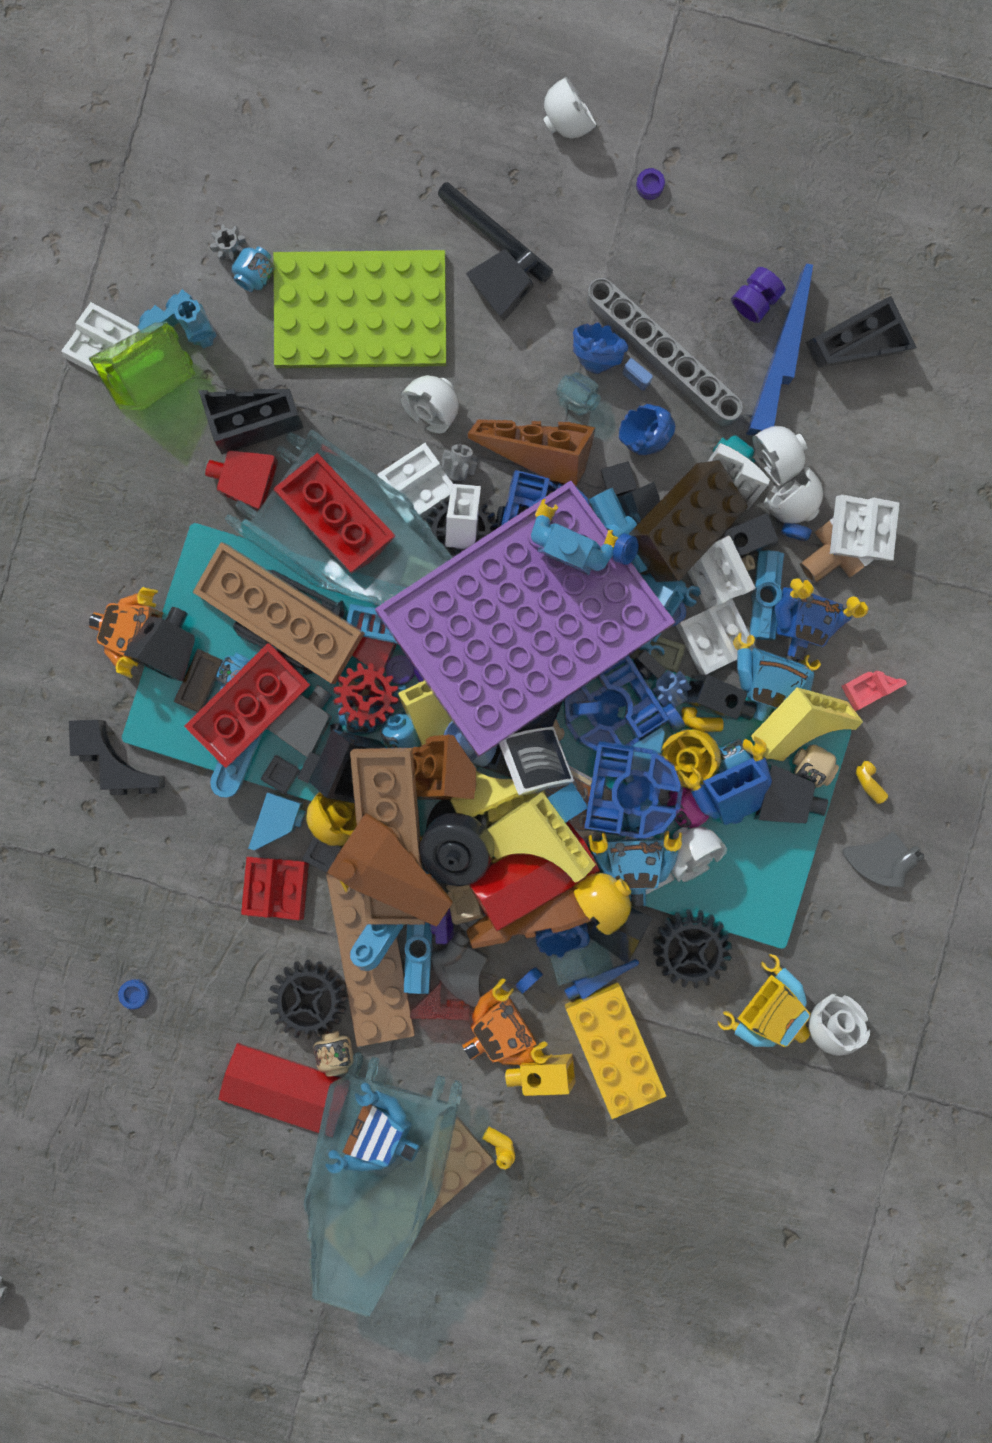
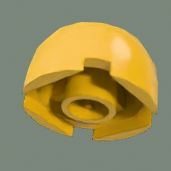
(693, 749)
(331, 820)
(605, 900)

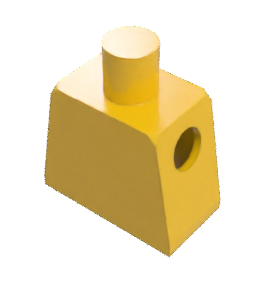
(556, 1076)

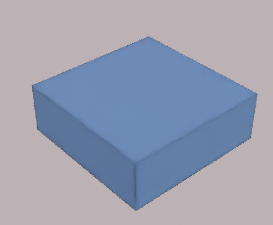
(637, 374)

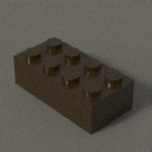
(688, 521)

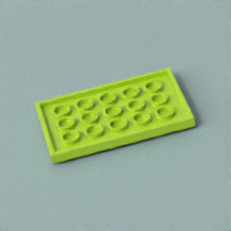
(359, 309)

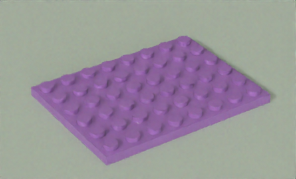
(516, 631)

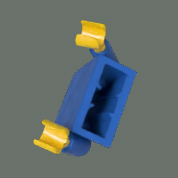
(735, 791)

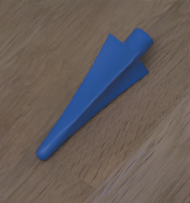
(585, 987)

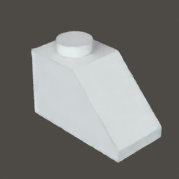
(462, 516)

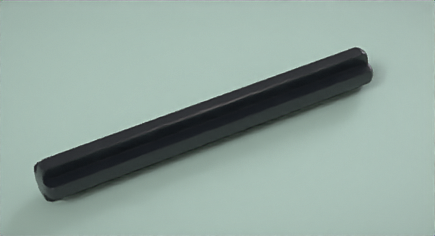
(490, 228)

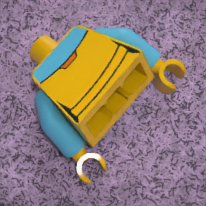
(774, 1013)

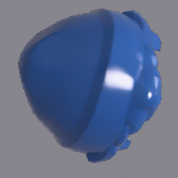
(598, 347)
(647, 429)
(563, 941)

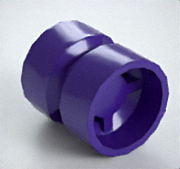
(761, 290)

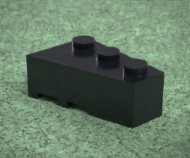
(864, 336)
(249, 417)

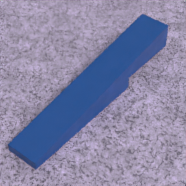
(784, 358)

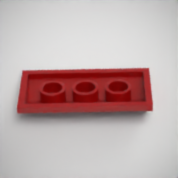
(334, 513)
(247, 705)
(522, 885)
(276, 1087)

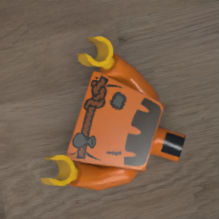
(121, 624)
(502, 1031)

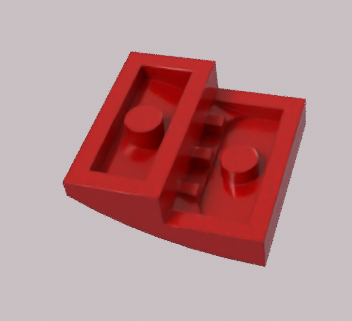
(274, 888)

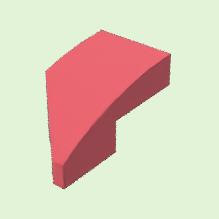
(870, 688)

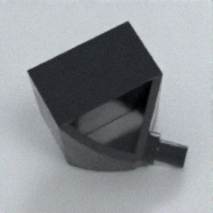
(334, 768)

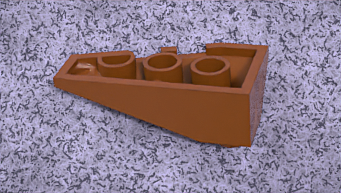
(548, 451)
(443, 770)
(384, 870)
(558, 914)

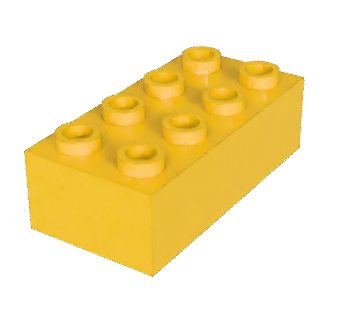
(615, 1050)

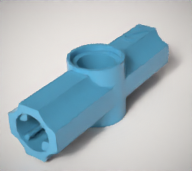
(194, 322)
(613, 518)
(767, 576)
(418, 968)

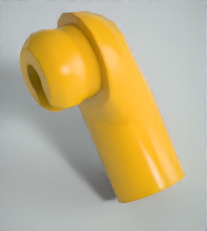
(704, 724)
(869, 785)
(503, 1146)

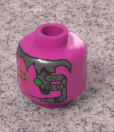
(689, 812)

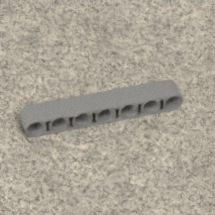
(661, 339)

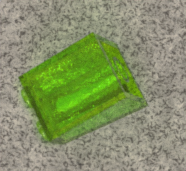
(143, 366)

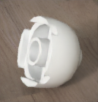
(567, 111)
(432, 401)
(781, 452)
(797, 499)
(696, 852)
(838, 1025)

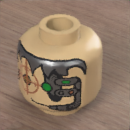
(815, 765)
(333, 1053)

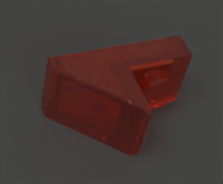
(431, 1007)

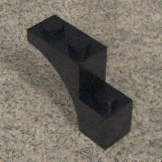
(91, 740)

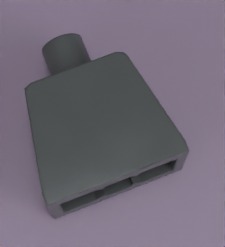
(304, 722)

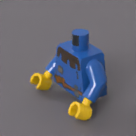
(811, 618)

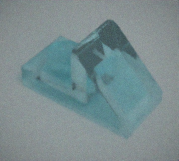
(581, 963)

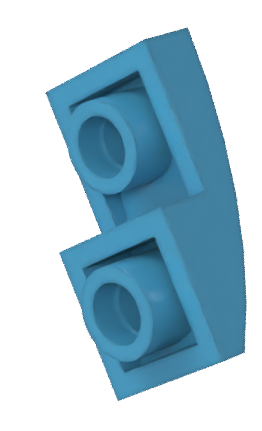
(157, 315)

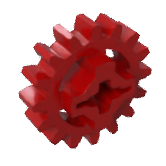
(379, 697)

